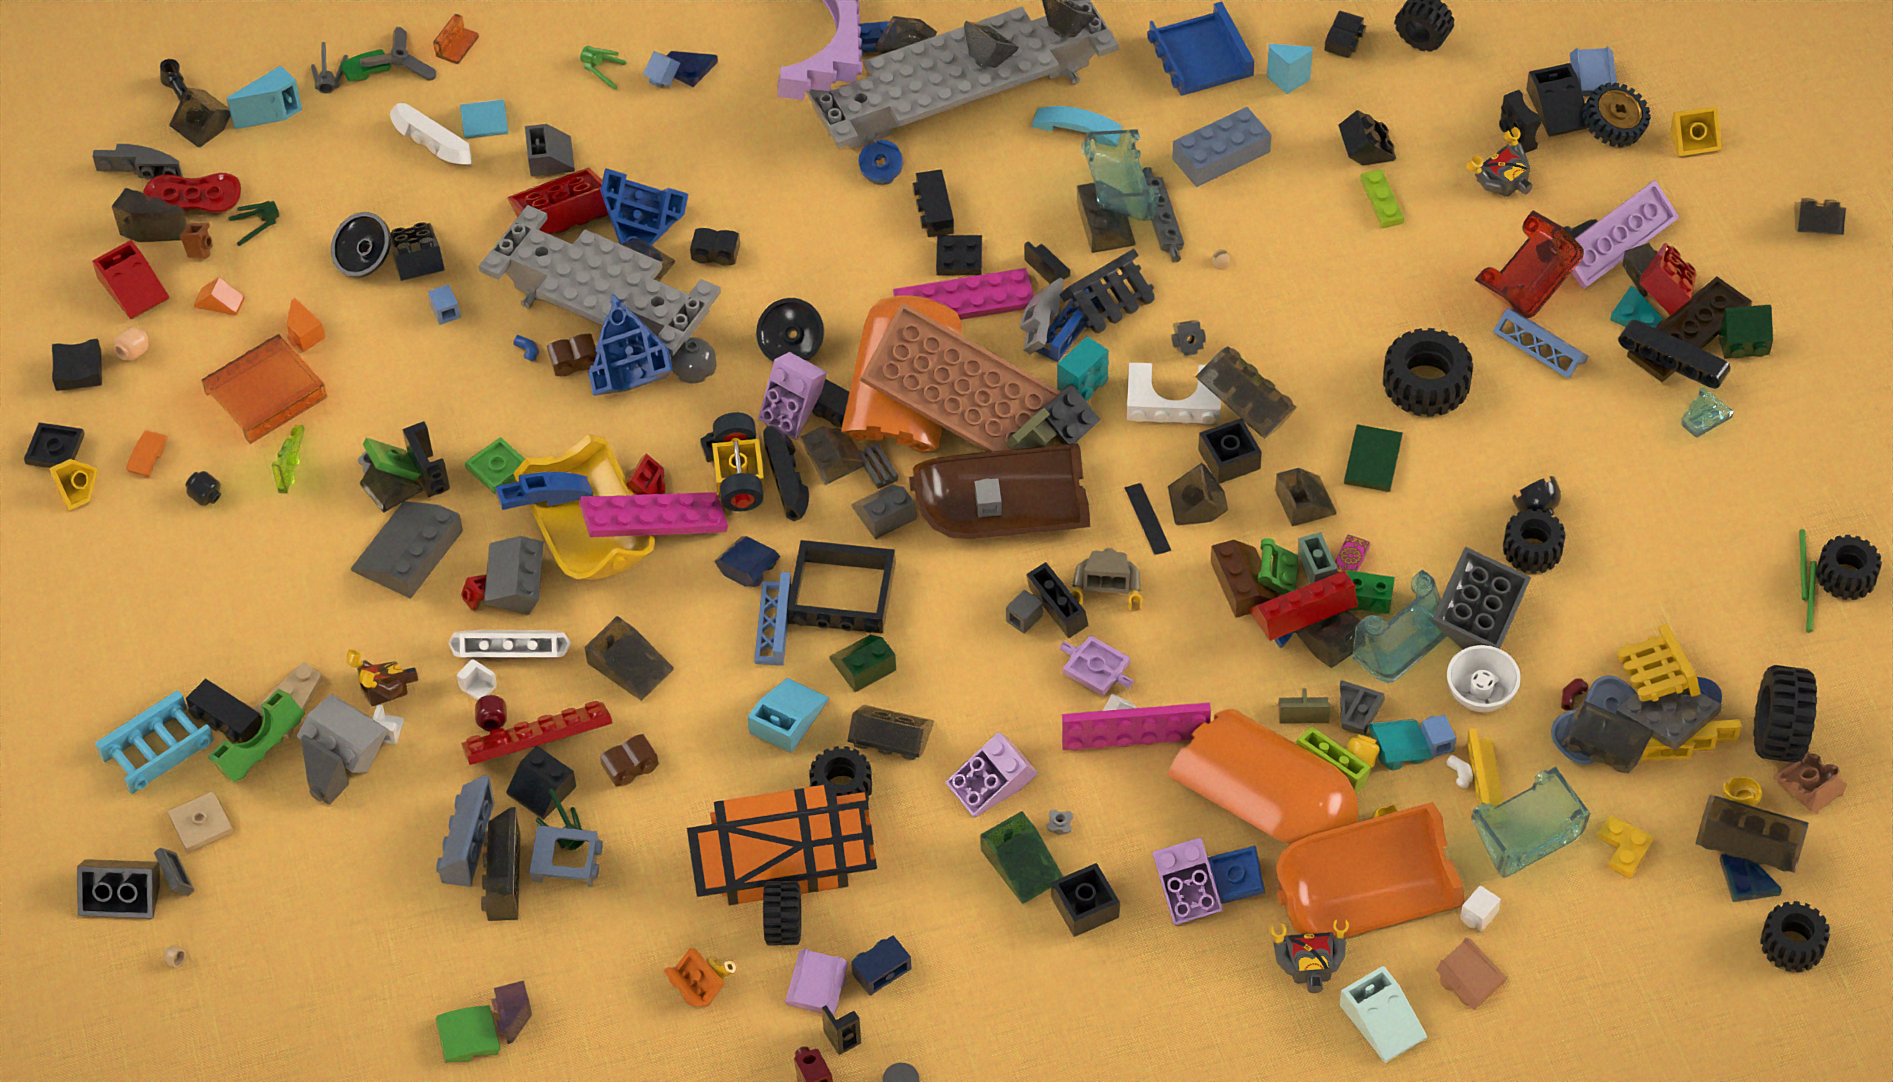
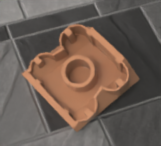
(1812, 781)
(1470, 974)

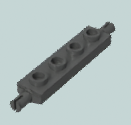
(1164, 219)

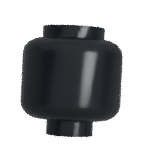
(203, 488)

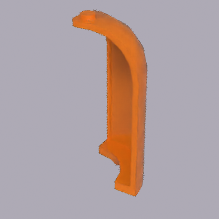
(870, 412)
(1265, 778)
(1369, 874)

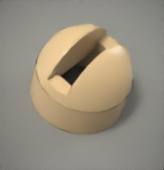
(1220, 259)
(174, 956)

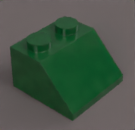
(1746, 331)
(865, 661)

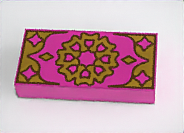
(1351, 554)

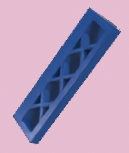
(1070, 331)

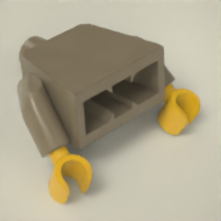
(1109, 573)

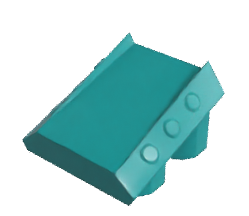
(1400, 742)

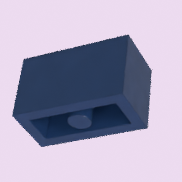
(881, 965)

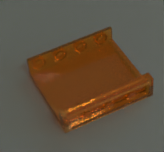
(265, 387)

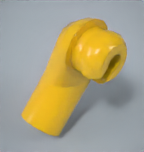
(722, 970)

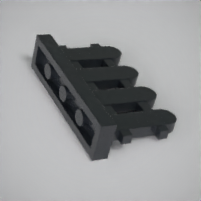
(1102, 297)

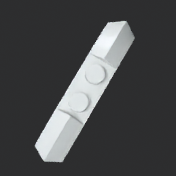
(430, 134)
(509, 643)

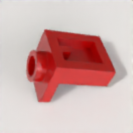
(474, 591)

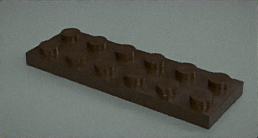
(1696, 321)

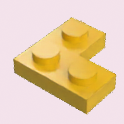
(1631, 845)

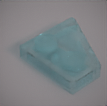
(1705, 413)

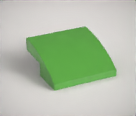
(467, 1033)

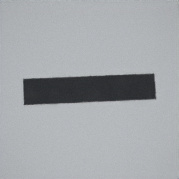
(1147, 519)

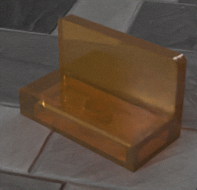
(454, 40)

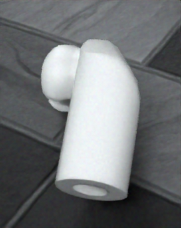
(1463, 770)

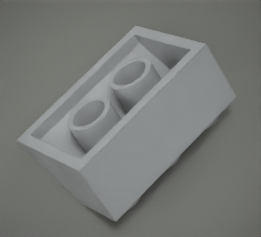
(345, 733)

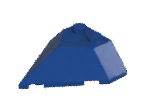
(640, 209)
(627, 353)

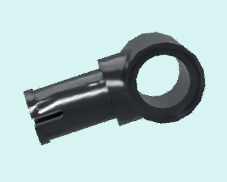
(174, 78)

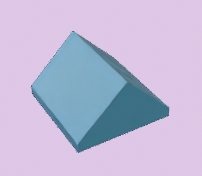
(1289, 65)
(484, 118)

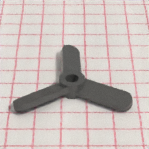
(400, 57)

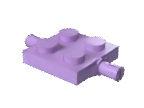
(1096, 665)

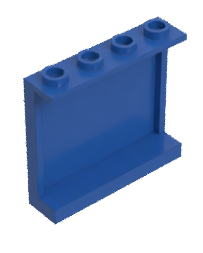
(1202, 51)

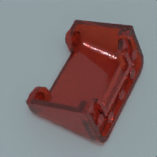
(1535, 268)

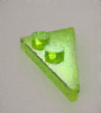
(287, 460)

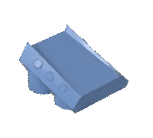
(1593, 68)

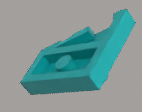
(1635, 307)

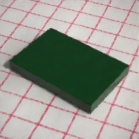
(1373, 458)

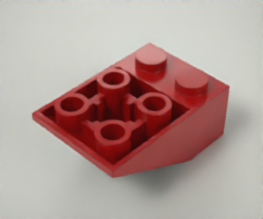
(129, 279)
(1669, 279)

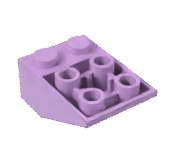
(791, 393)
(991, 775)
(1187, 881)

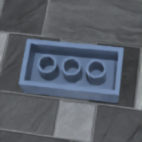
(1221, 146)

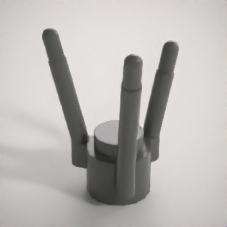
(325, 81)

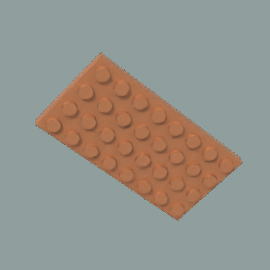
(954, 381)

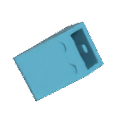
(265, 100)
(786, 714)

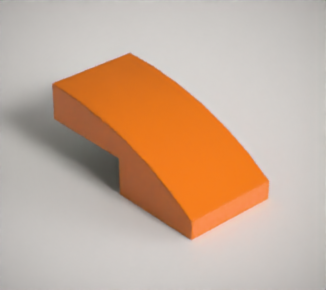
(145, 453)

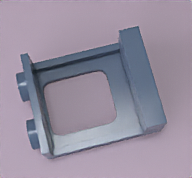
(543, 853)

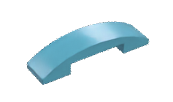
(1072, 118)

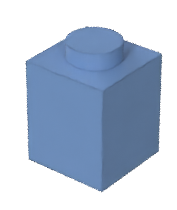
(661, 69)
(444, 304)
(1438, 735)

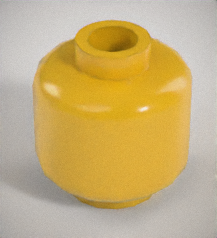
(1364, 748)

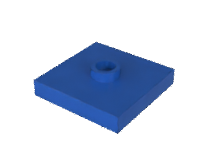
(1237, 874)

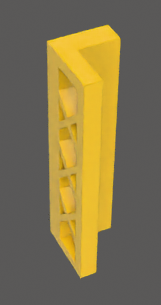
(1484, 769)

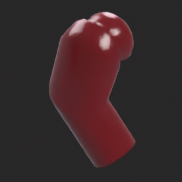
(1576, 686)

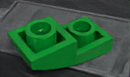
(355, 72)

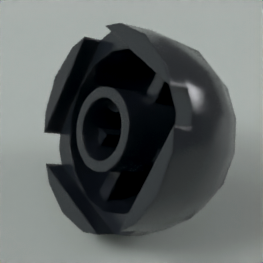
(1539, 495)

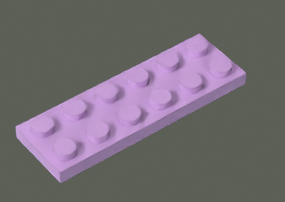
(1622, 229)

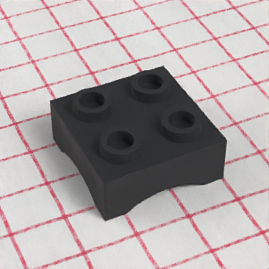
(1518, 115)
(77, 365)

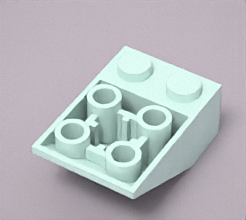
(1382, 1014)

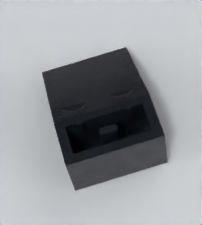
(1557, 98)
(416, 251)

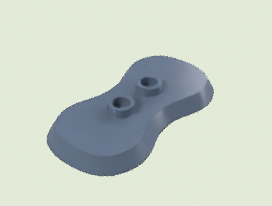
(1605, 692)

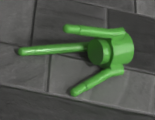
(594, 56)

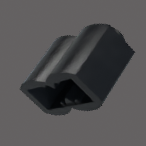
(1344, 34)
(715, 246)

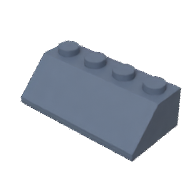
(466, 832)

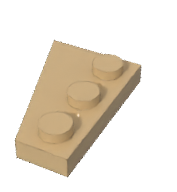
(300, 686)

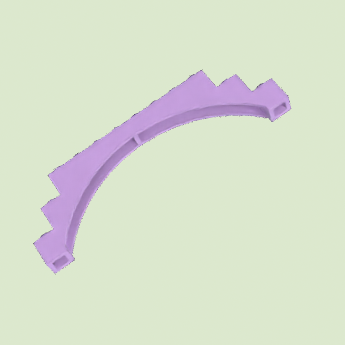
(837, 61)

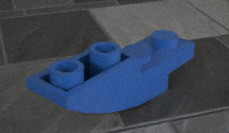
(543, 486)

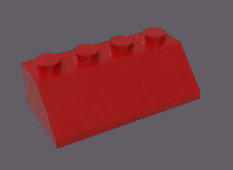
(1305, 605)

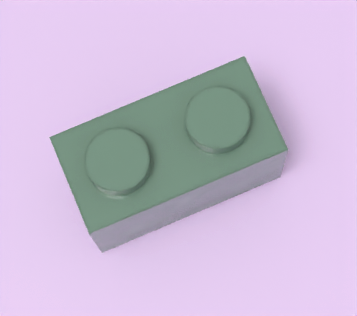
(1315, 557)

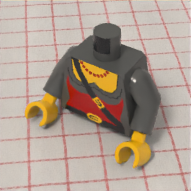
(1505, 170)
(1310, 956)

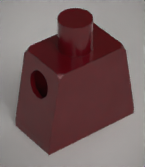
(811, 1066)

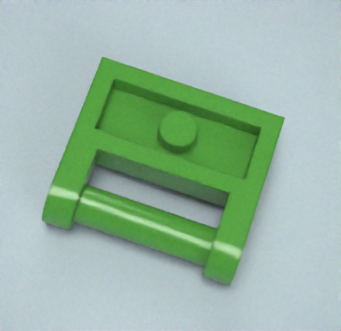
(1284, 567)

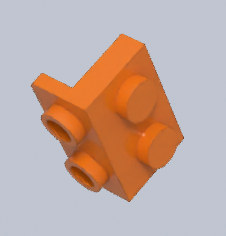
(695, 979)

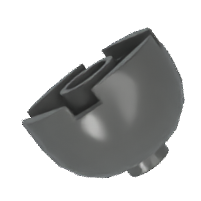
(694, 361)

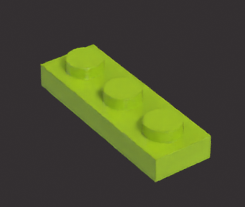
(1382, 198)

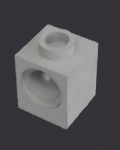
(988, 497)

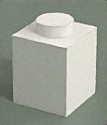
(1480, 909)

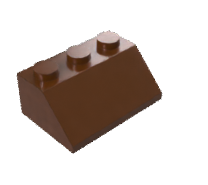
(1237, 572)

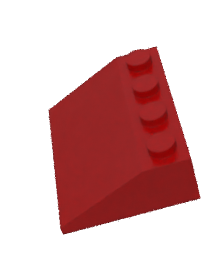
(565, 200)

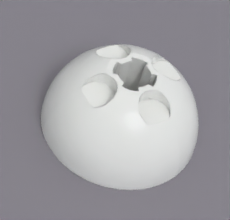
(1483, 678)

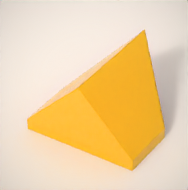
(74, 482)

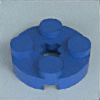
(877, 151)

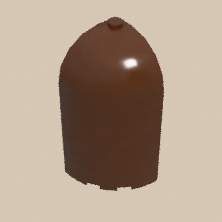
(1035, 484)

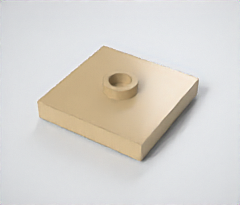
(200, 822)

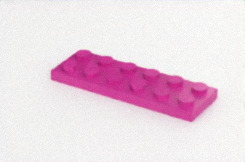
(978, 294)
(653, 514)
(1133, 726)

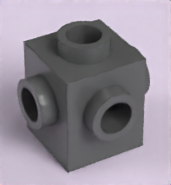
(1183, 331)

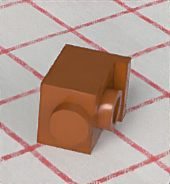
(197, 240)

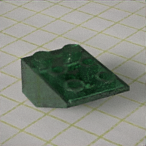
(1020, 857)

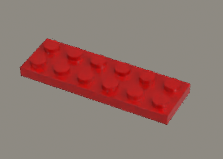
(539, 732)

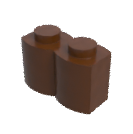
(572, 354)
(629, 760)

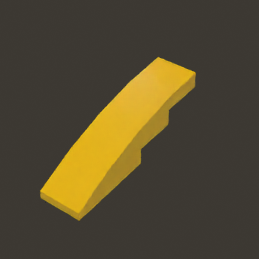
(1702, 740)

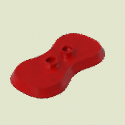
(211, 193)

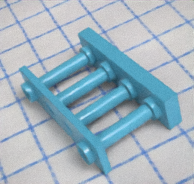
(144, 724)

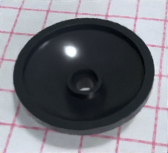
(354, 239)
(780, 320)

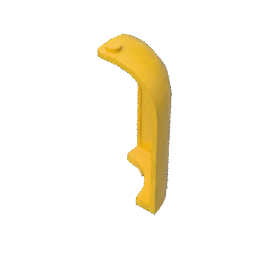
(564, 523)

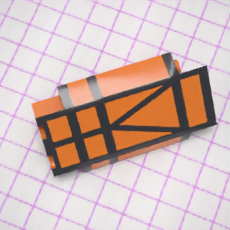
(782, 837)

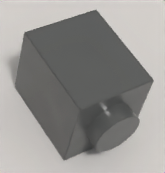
(1024, 611)

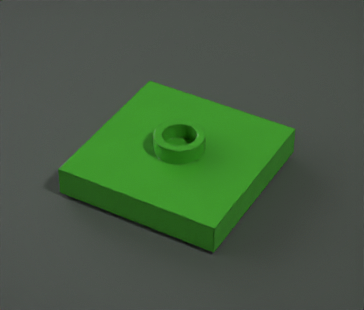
(391, 459)
(495, 464)

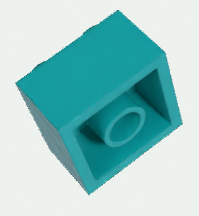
(1084, 368)

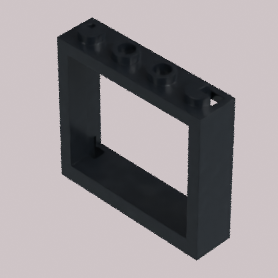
(842, 555)

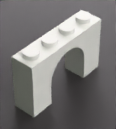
(1147, 405)

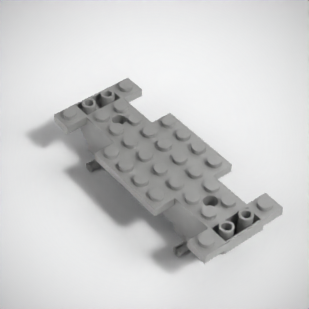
(587, 275)

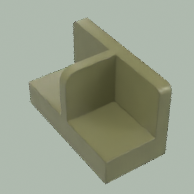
(1033, 433)
(1304, 709)

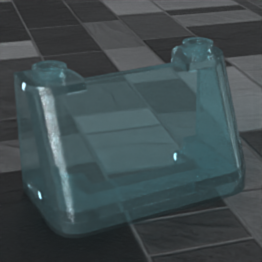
(1118, 173)
(1397, 645)
(1531, 823)

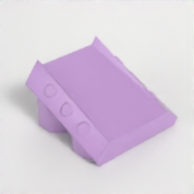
(816, 981)

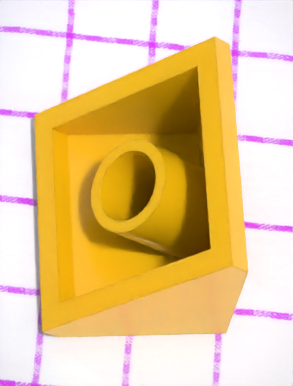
(1696, 131)

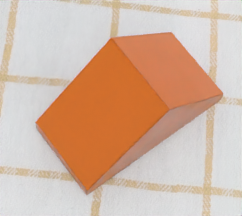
(219, 297)

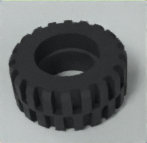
(1434, 350)
(1785, 713)

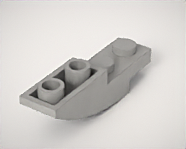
(1038, 315)

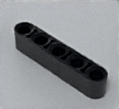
(1674, 354)

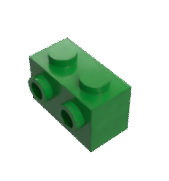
(1372, 591)

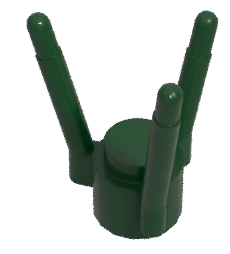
(266, 211)
(570, 844)

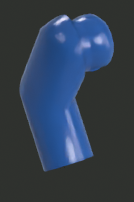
(528, 345)

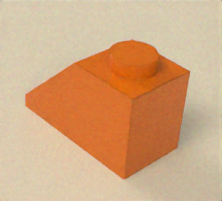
(303, 327)

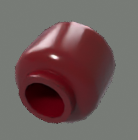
(490, 712)

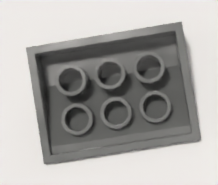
(409, 546)
(1480, 601)

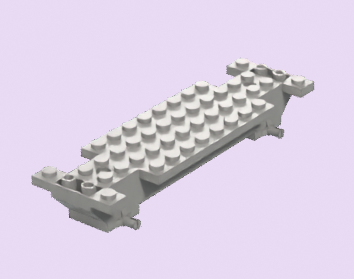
(943, 75)

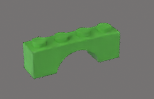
(279, 716)

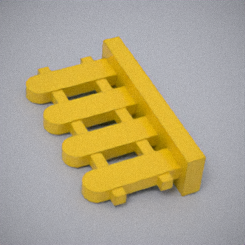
(1658, 666)

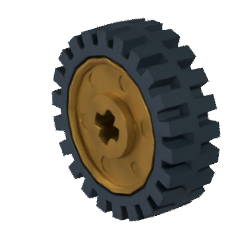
(1616, 114)

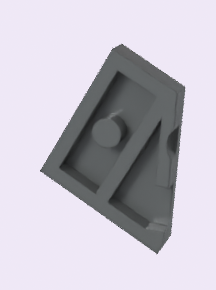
(1358, 706)

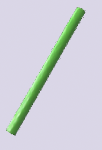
(1803, 561)
(1810, 611)

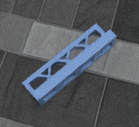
(1544, 335)
(778, 641)

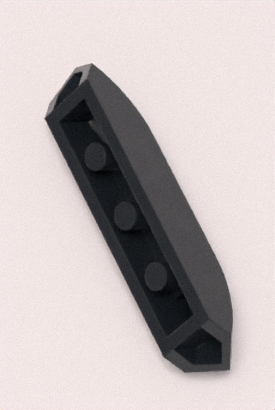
(782, 461)

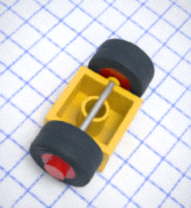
(737, 462)

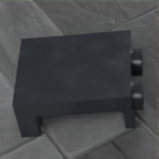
(432, 474)

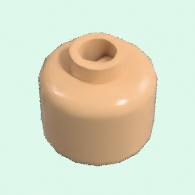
(131, 344)

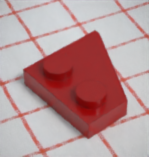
(647, 477)

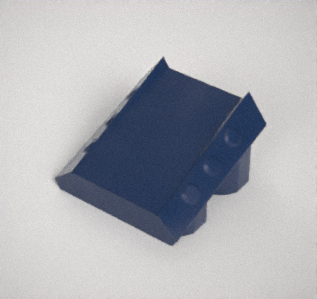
(747, 561)

